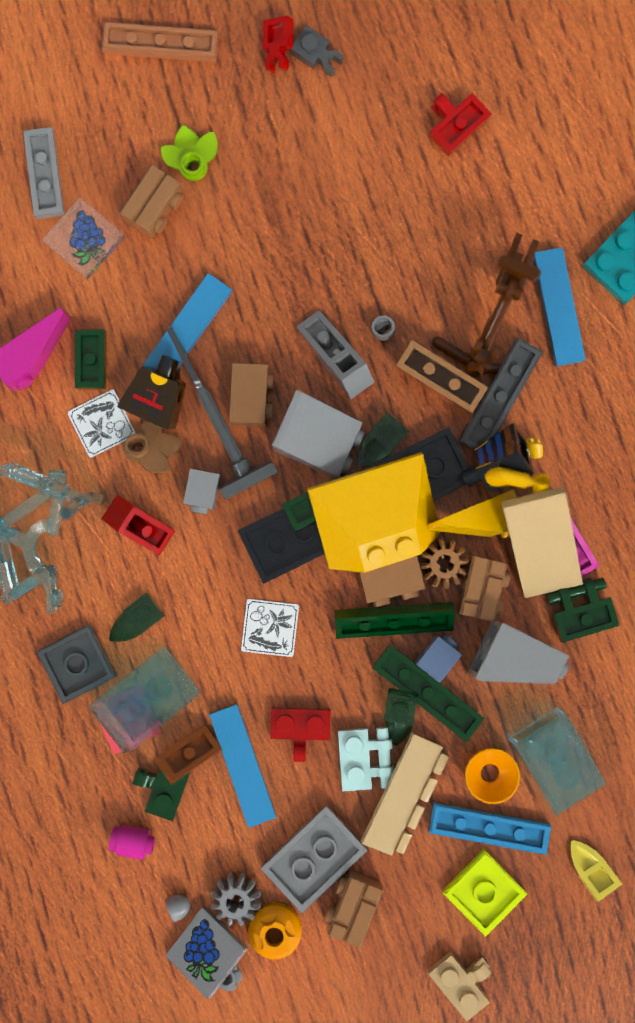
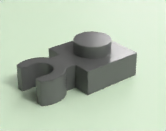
(313, 49)

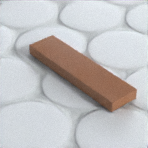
(160, 42)

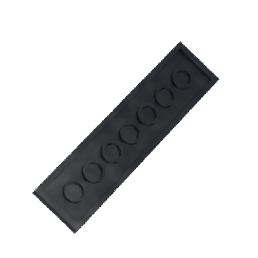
(279, 549)

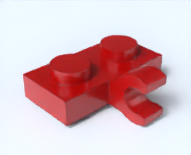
(458, 122)
(300, 726)

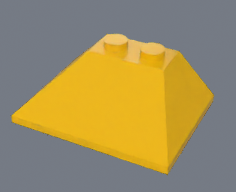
(375, 515)

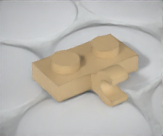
(461, 983)

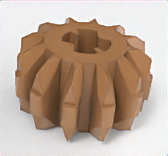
(453, 560)

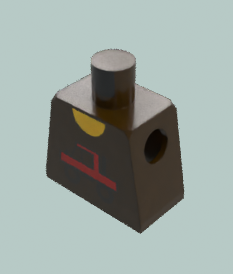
(155, 394)

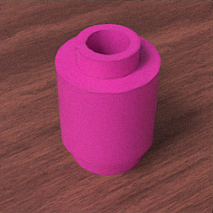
(131, 841)

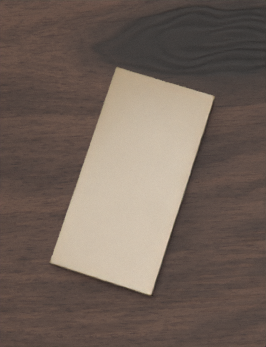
(543, 542)

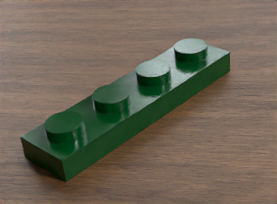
(394, 620)
(432, 695)

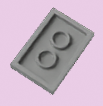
(314, 858)

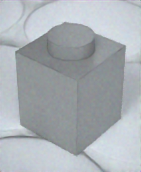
(202, 491)

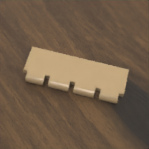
(399, 800)

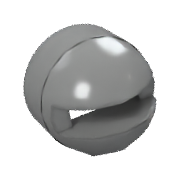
(381, 324)
(177, 906)

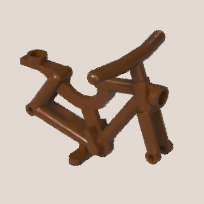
(510, 286)

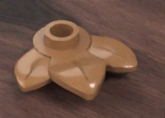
(156, 447)

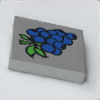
(206, 952)

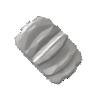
(246, 905)

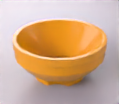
(502, 786)
(275, 916)

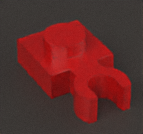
(276, 40)

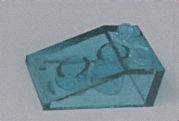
(144, 700)
(557, 760)

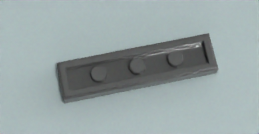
(501, 393)

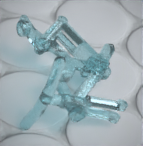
(52, 487)

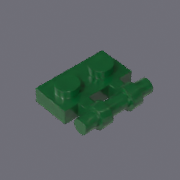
(586, 618)

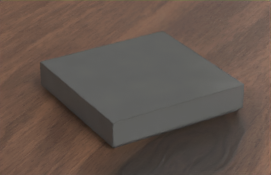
(76, 663)

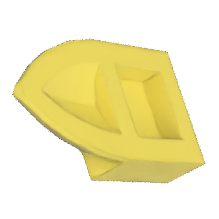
(593, 871)

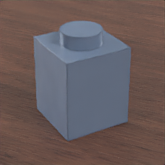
(438, 657)

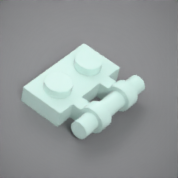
(355, 758)

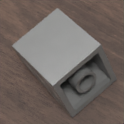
(318, 435)
(516, 657)

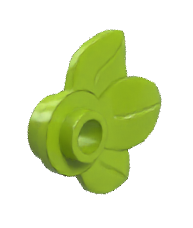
(190, 150)

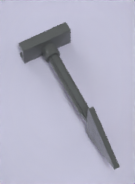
(245, 474)

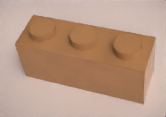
(442, 376)

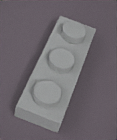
(44, 173)

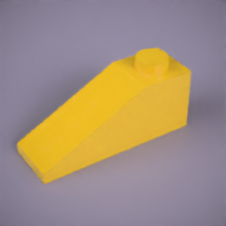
(479, 520)

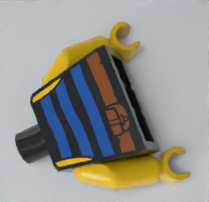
(507, 461)

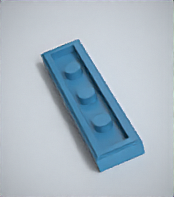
(559, 307)
(192, 320)
(243, 765)
(489, 828)

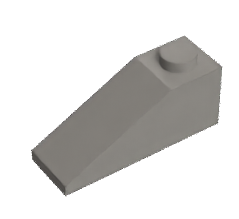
(336, 354)

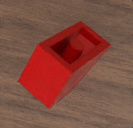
(137, 524)

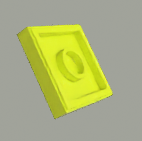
(484, 892)

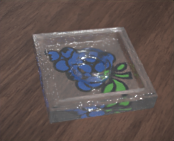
(83, 238)

